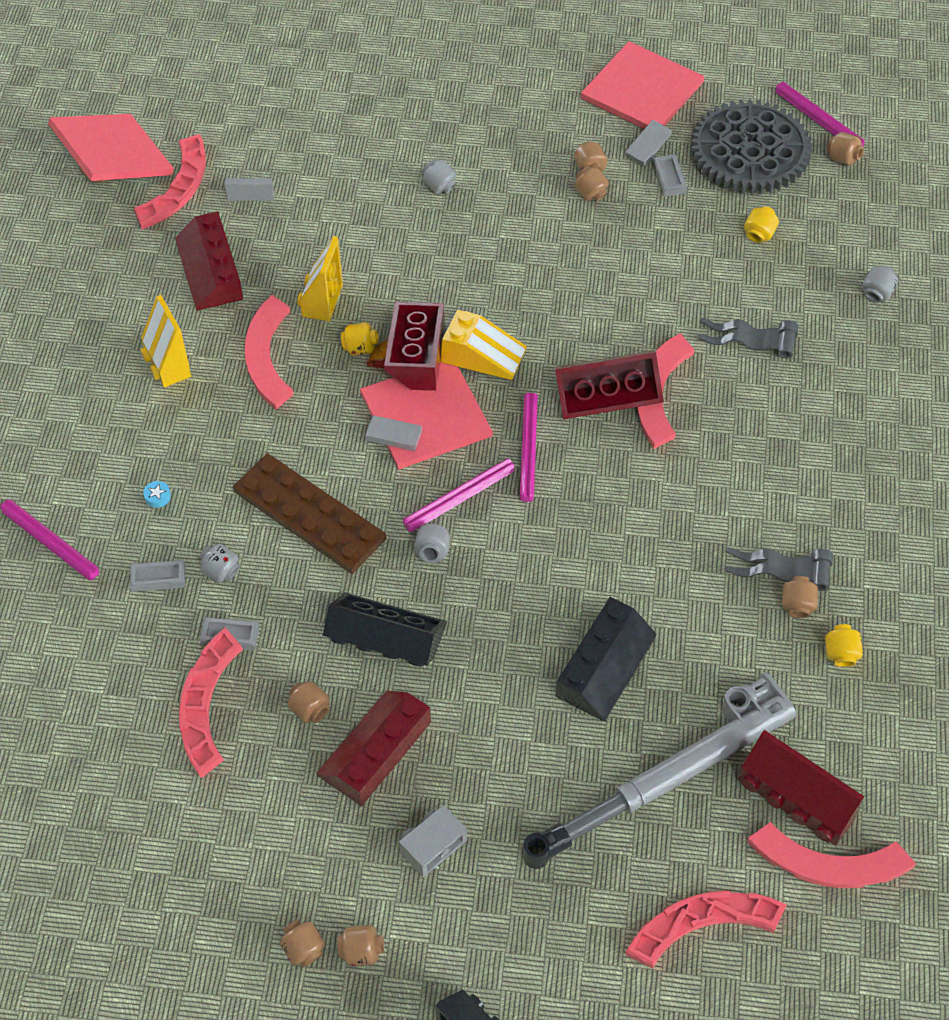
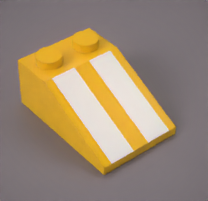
(323, 284)
(164, 346)
(481, 346)

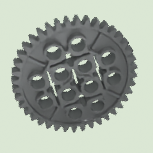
(751, 146)

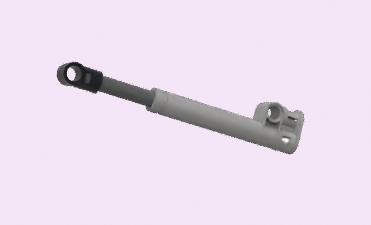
(762, 709)

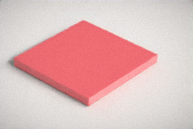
(642, 86)
(110, 146)
(447, 416)

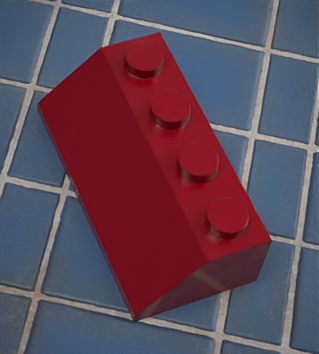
(208, 262)
(416, 344)
(609, 384)
(376, 745)
(800, 788)

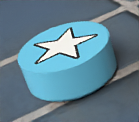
(157, 494)

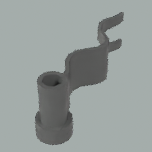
(755, 339)
(785, 568)

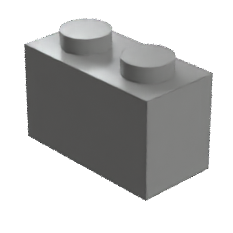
(432, 840)

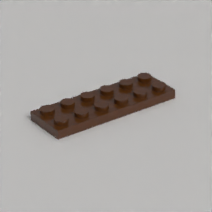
(310, 513)

